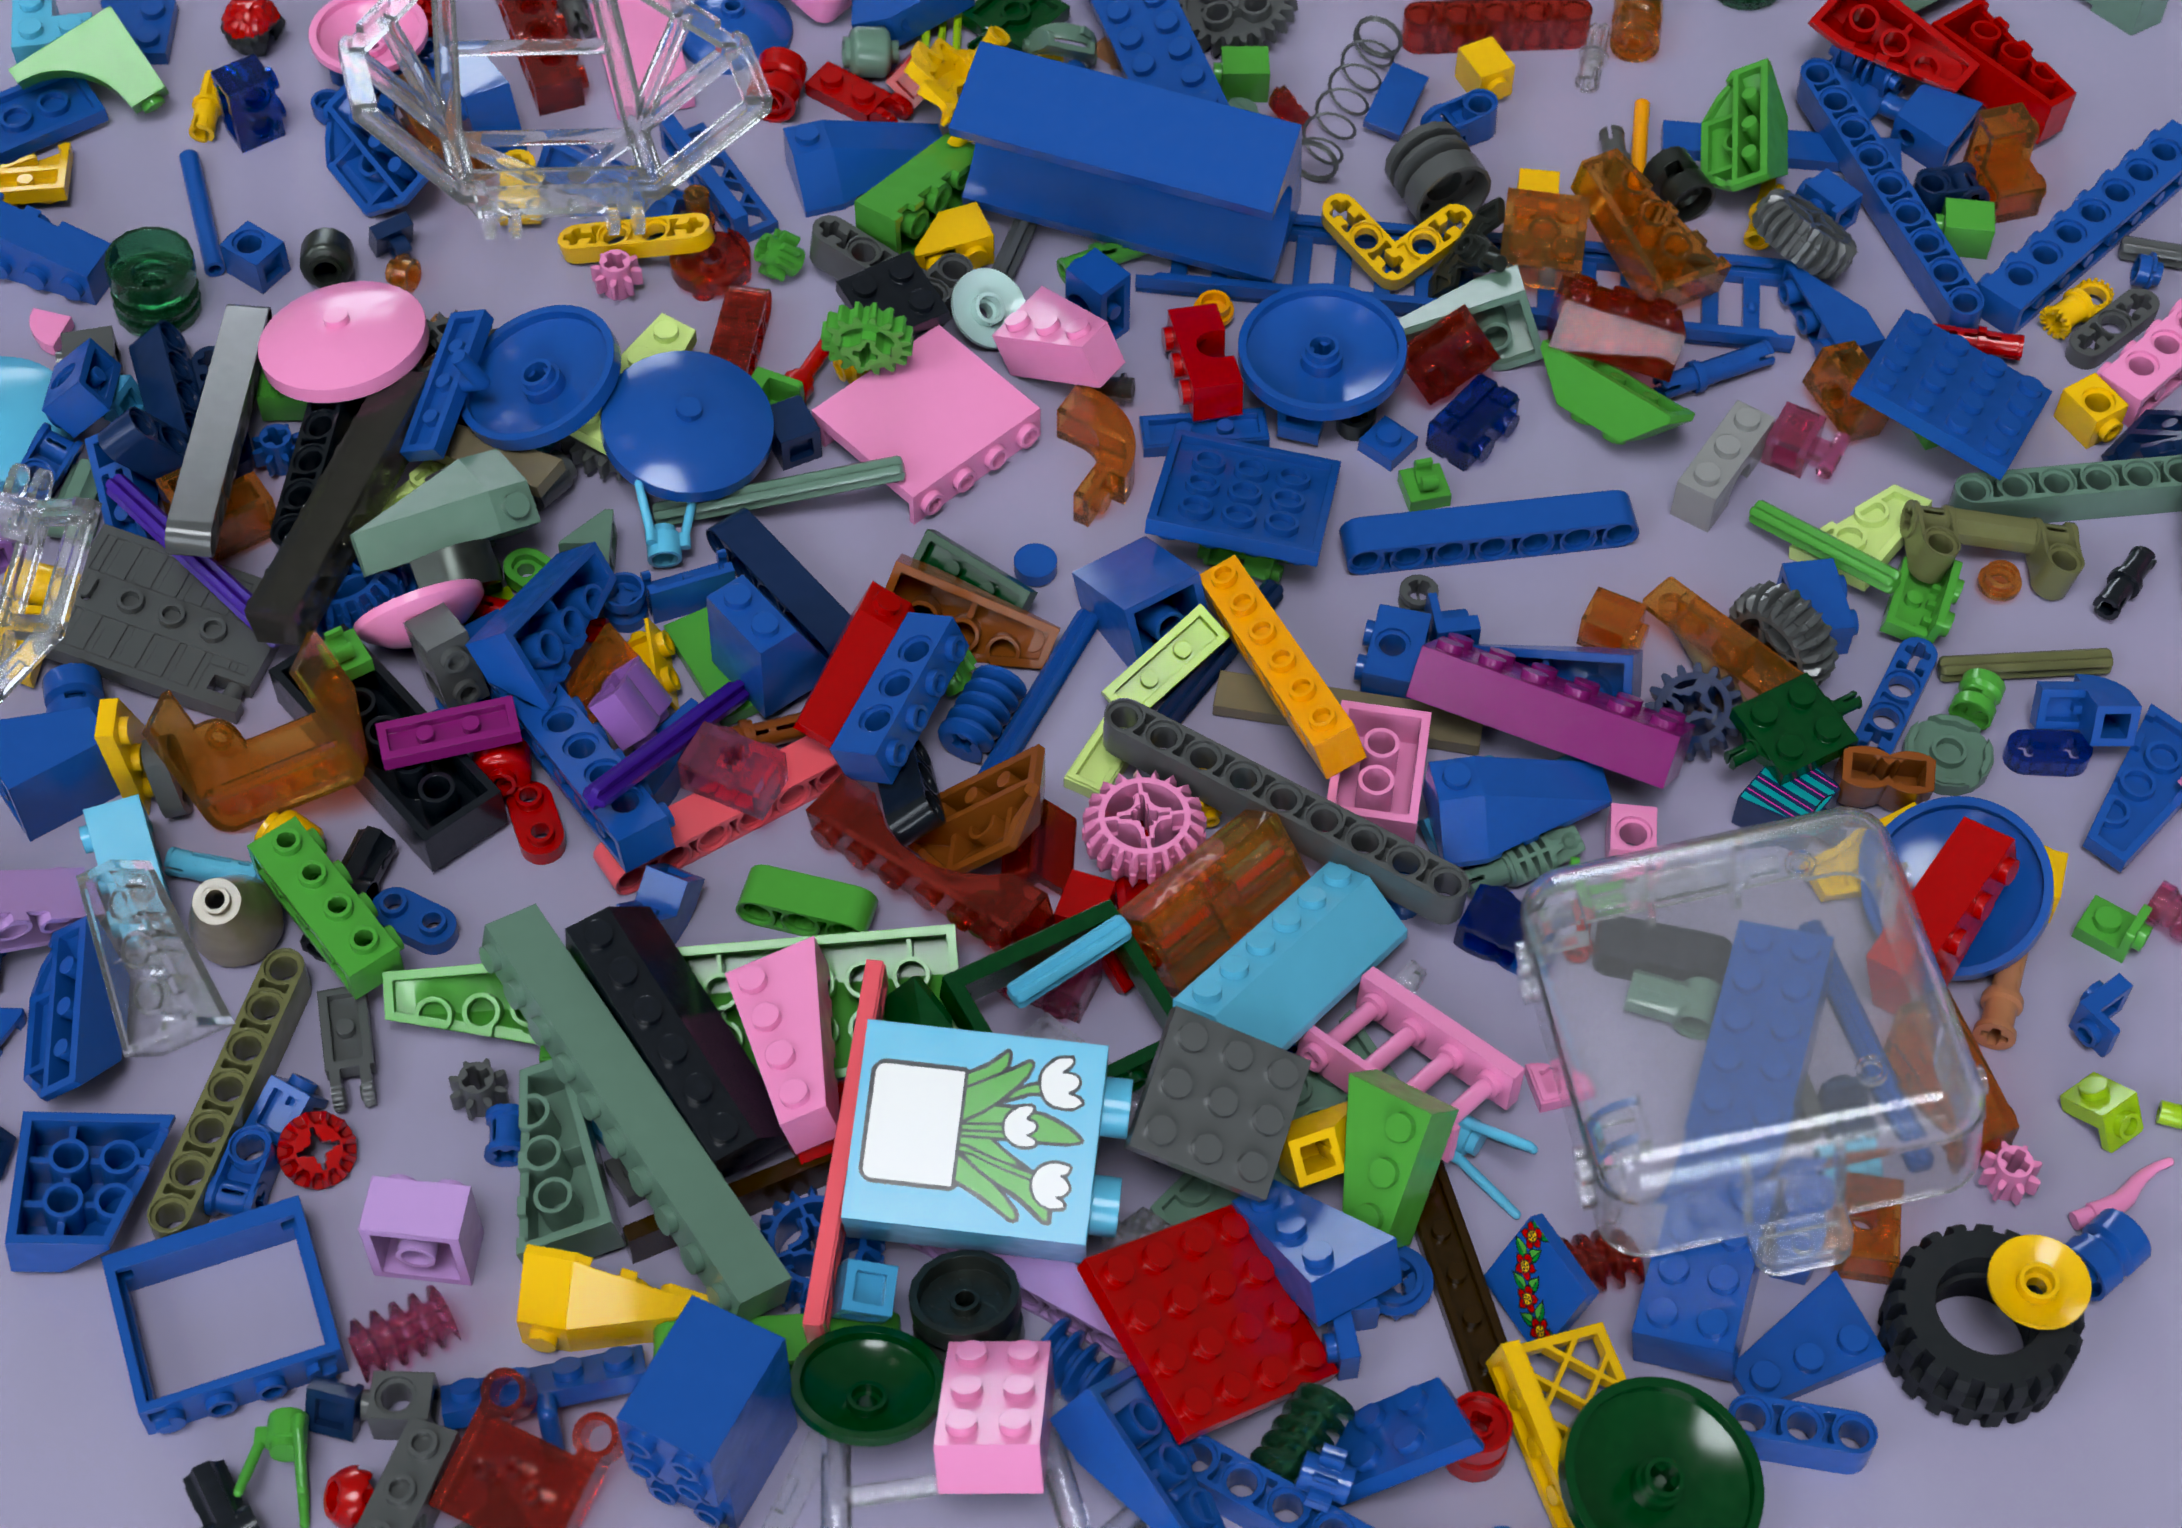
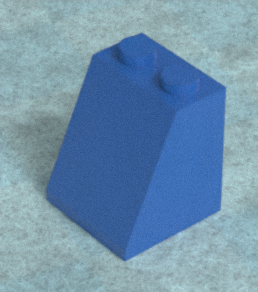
(1138, 595)
(760, 646)
(52, 769)

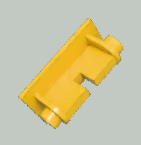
(655, 650)

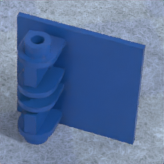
(1866, 79)

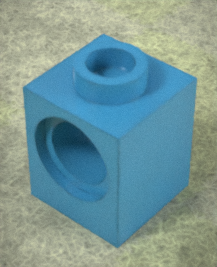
(864, 1291)

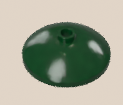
(867, 1385)

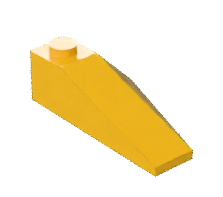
(583, 1308)

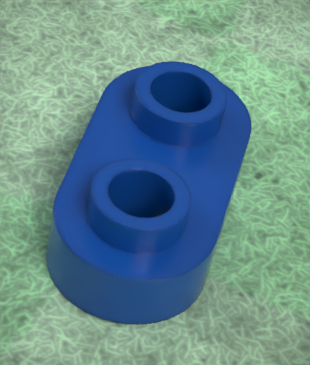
(412, 918)

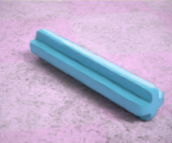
(1069, 961)

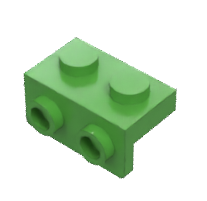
(1921, 607)

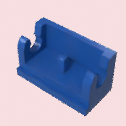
(686, 591)

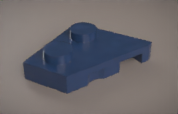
(2151, 435)

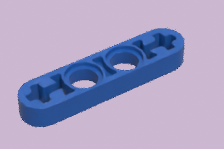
(1895, 707)

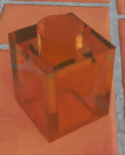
(1613, 622)

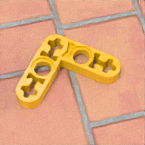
(1397, 252)

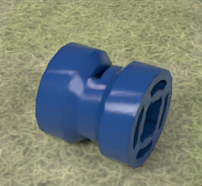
(627, 603)

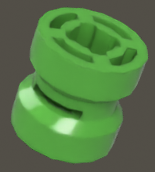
(1978, 692)

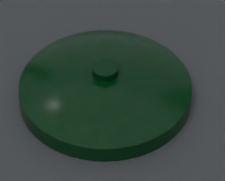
(1659, 1459)

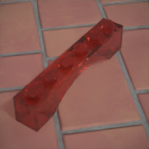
(991, 906)

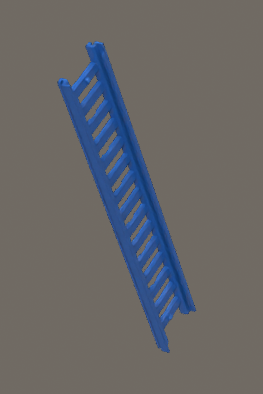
(1308, 230)

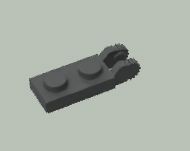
(347, 1044)

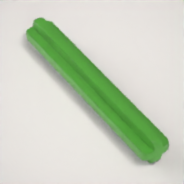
(1825, 546)

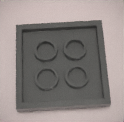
(1217, 1104)

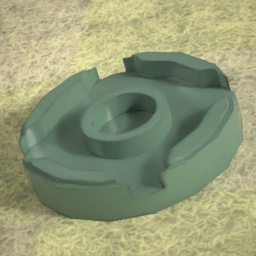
(1959, 751)

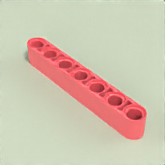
(708, 825)

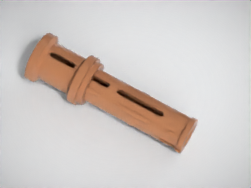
(2000, 1007)

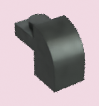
(460, 561)

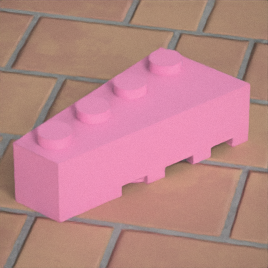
(790, 1032)

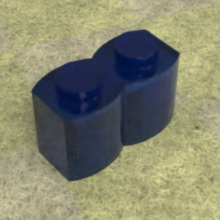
(1491, 926)

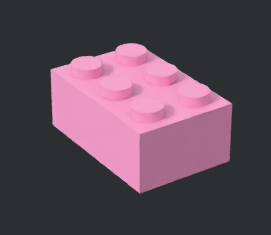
(1390, 778)
(994, 1417)

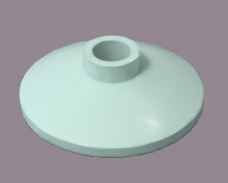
(993, 293)

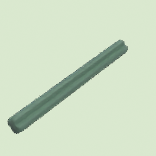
(789, 489)

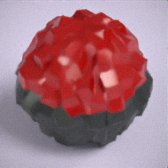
(248, 24)

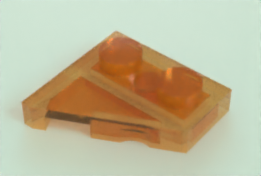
(602, 658)

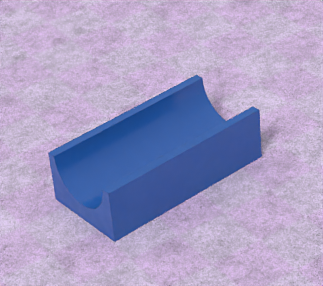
(1129, 163)

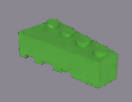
(910, 198)

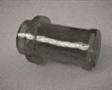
(1119, 389)

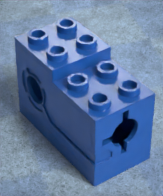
(710, 1414)

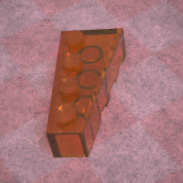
(1645, 234)

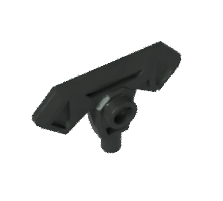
(1471, 250)

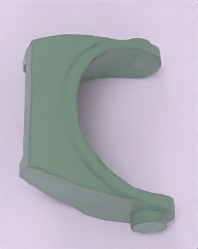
(1042, 42)

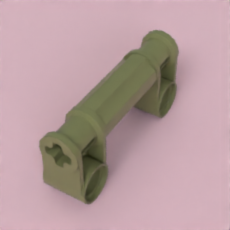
(1936, 535)

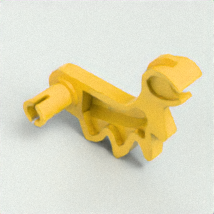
(943, 72)

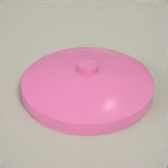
(343, 342)

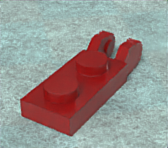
(856, 96)

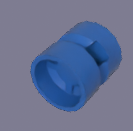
(72, 687)
(2110, 1249)

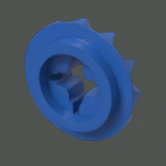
(1415, 1288)

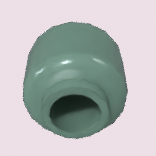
(869, 51)

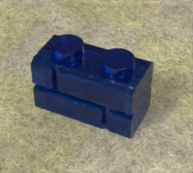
(1473, 422)

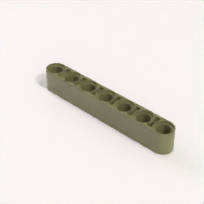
(231, 1078)

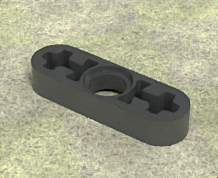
(2108, 343)

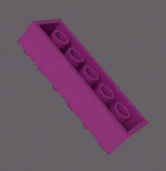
(1551, 709)

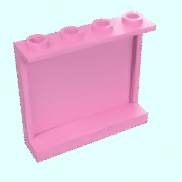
(939, 414)

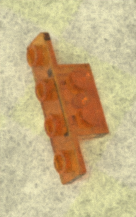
(1718, 636)

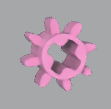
(616, 274)
(2010, 1173)

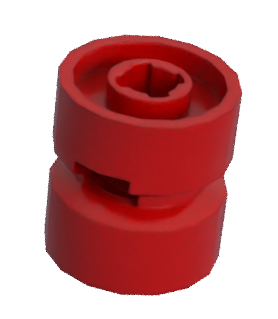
(785, 76)
(1494, 1425)

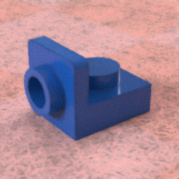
(282, 1102)

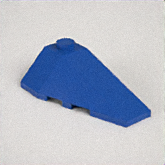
(844, 159)
(1610, 667)
(1499, 802)
(1132, 1453)

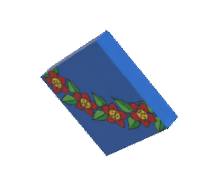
(1540, 1281)

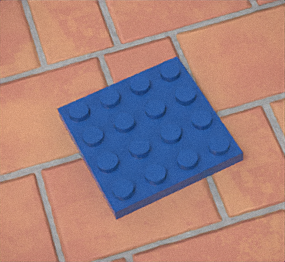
(1952, 393)
(1243, 498)

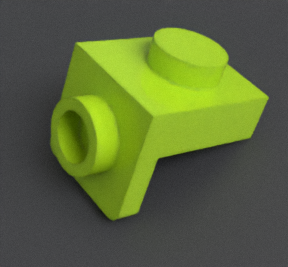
(2107, 1107)

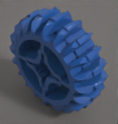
(360, 595)
(805, 1215)

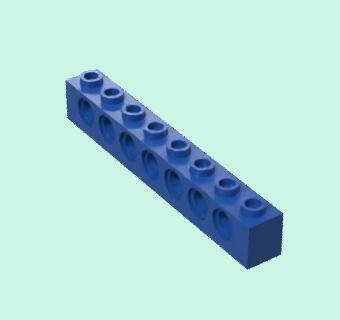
(2084, 231)
(575, 756)

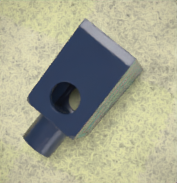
(1768, 801)

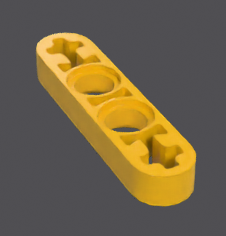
(681, 235)

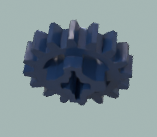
(1697, 690)

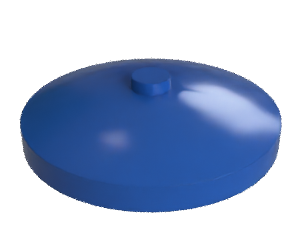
(1322, 351)
(545, 377)
(687, 426)
(2021, 907)

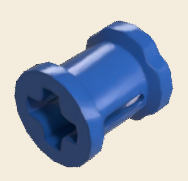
(503, 1135)

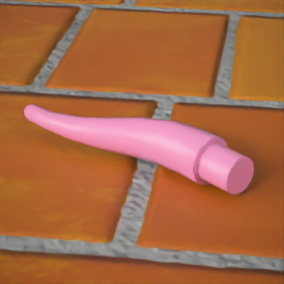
(2121, 1199)

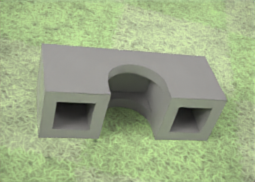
(1730, 451)

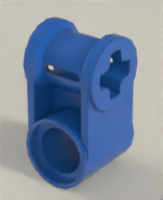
(1471, 114)
(52, 453)
(239, 1182)

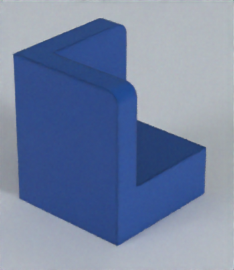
(1450, 621)

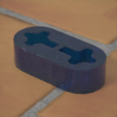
(2047, 753)

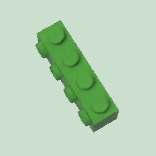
(326, 906)

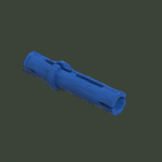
(1697, 375)

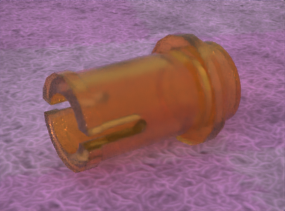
(697, 201)

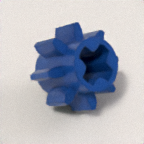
(274, 448)
(1325, 1477)

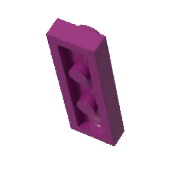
(448, 732)

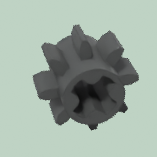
(478, 1088)

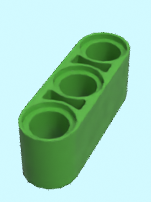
(804, 903)

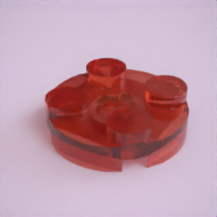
(712, 280)

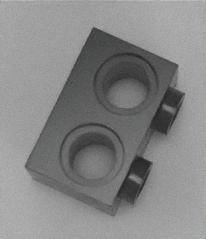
(444, 658)

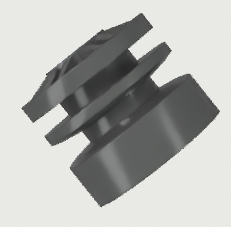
(1436, 169)

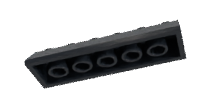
(677, 1033)

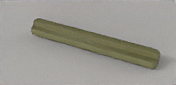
(2028, 664)

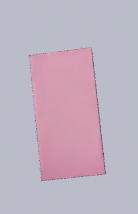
(643, 32)

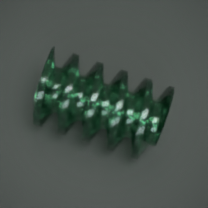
(1302, 1427)

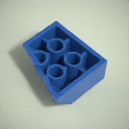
(77, 1184)

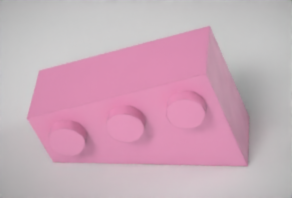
(1058, 342)

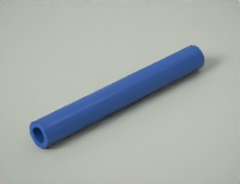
(201, 213)

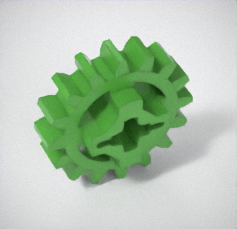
(867, 338)

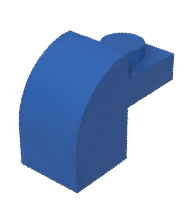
(2092, 704)
(670, 895)

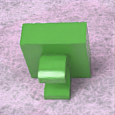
(1424, 486)
(349, 652)

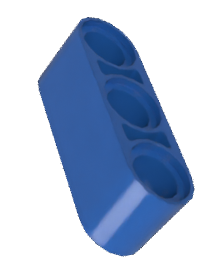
(1820, 1423)

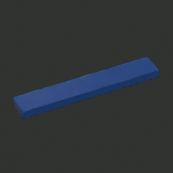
(1805, 148)

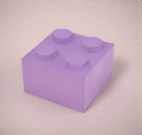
(421, 1229)

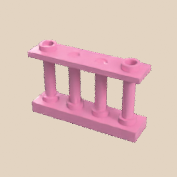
(1428, 1031)

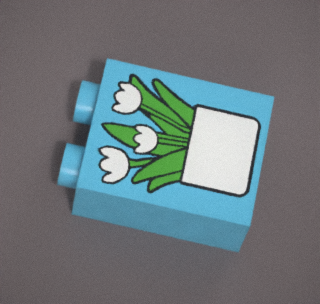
(983, 1142)

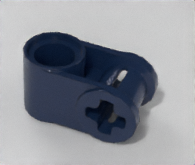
(1948, 181)

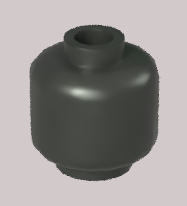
(326, 257)

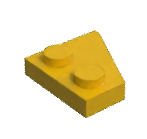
(36, 180)

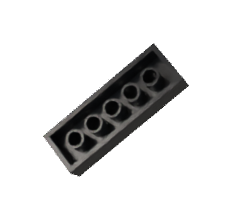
(431, 805)

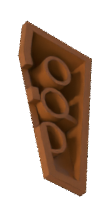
(992, 627)

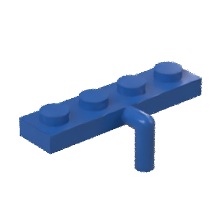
(447, 384)
(557, 1384)

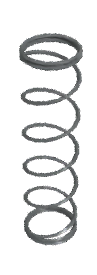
(1357, 40)

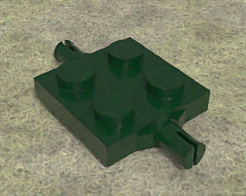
(1015, 17)
(1792, 729)

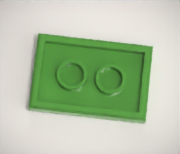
(693, 648)

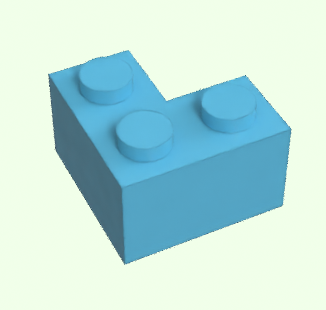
(38, 24)

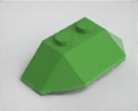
(1746, 131)
(1610, 398)

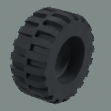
(1944, 1369)

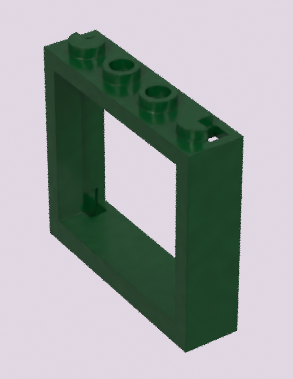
(998, 969)

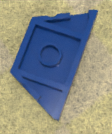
(1406, 1438)

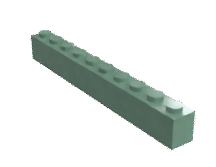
(634, 1115)

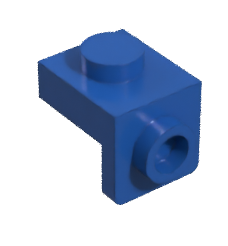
(2096, 1007)
(1341, 1338)

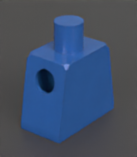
(1931, 123)

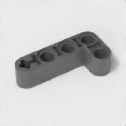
(845, 250)

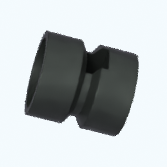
(1681, 182)

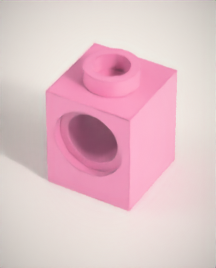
(1630, 825)

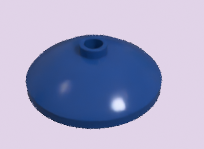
(763, 21)

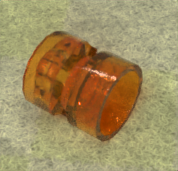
(1636, 29)

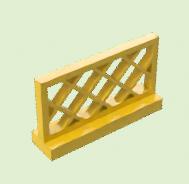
(1533, 1422)

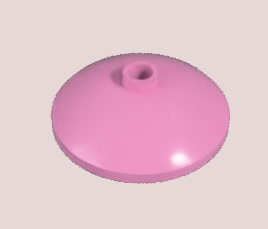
(340, 19)
(385, 625)

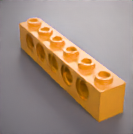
(1282, 667)

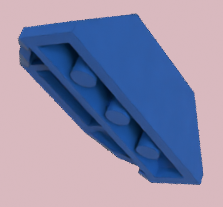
(365, 166)
(69, 1017)

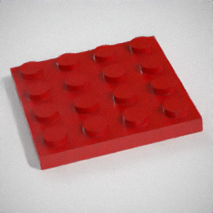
(1205, 1322)

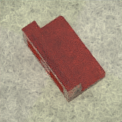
(1047, 852)

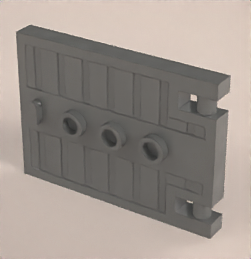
(162, 628)

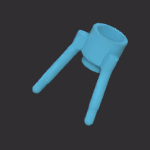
(662, 540)
(1471, 1139)

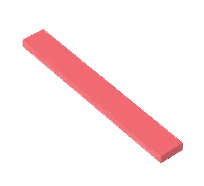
(831, 1229)

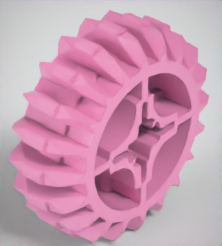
(1119, 841)

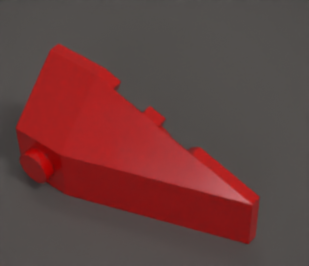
(1895, 39)
(852, 663)

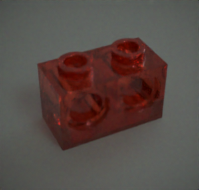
(1442, 348)

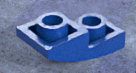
(1395, 101)

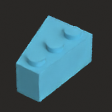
(121, 832)

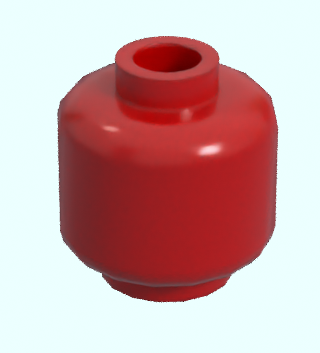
(506, 766)

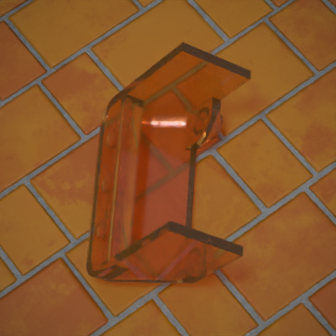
(247, 780)

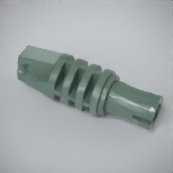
(1528, 862)

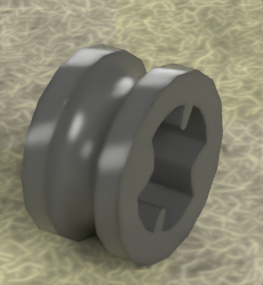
(1416, 584)

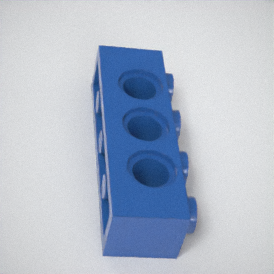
(899, 698)

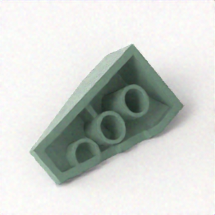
(1500, 309)
(462, 503)

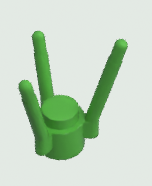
(287, 1442)

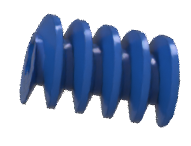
(981, 712)
(1073, 1366)

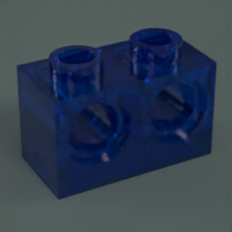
(249, 102)

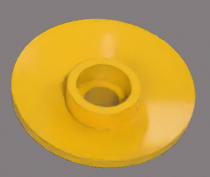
(2044, 1264)

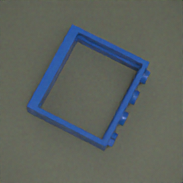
(198, 1250)

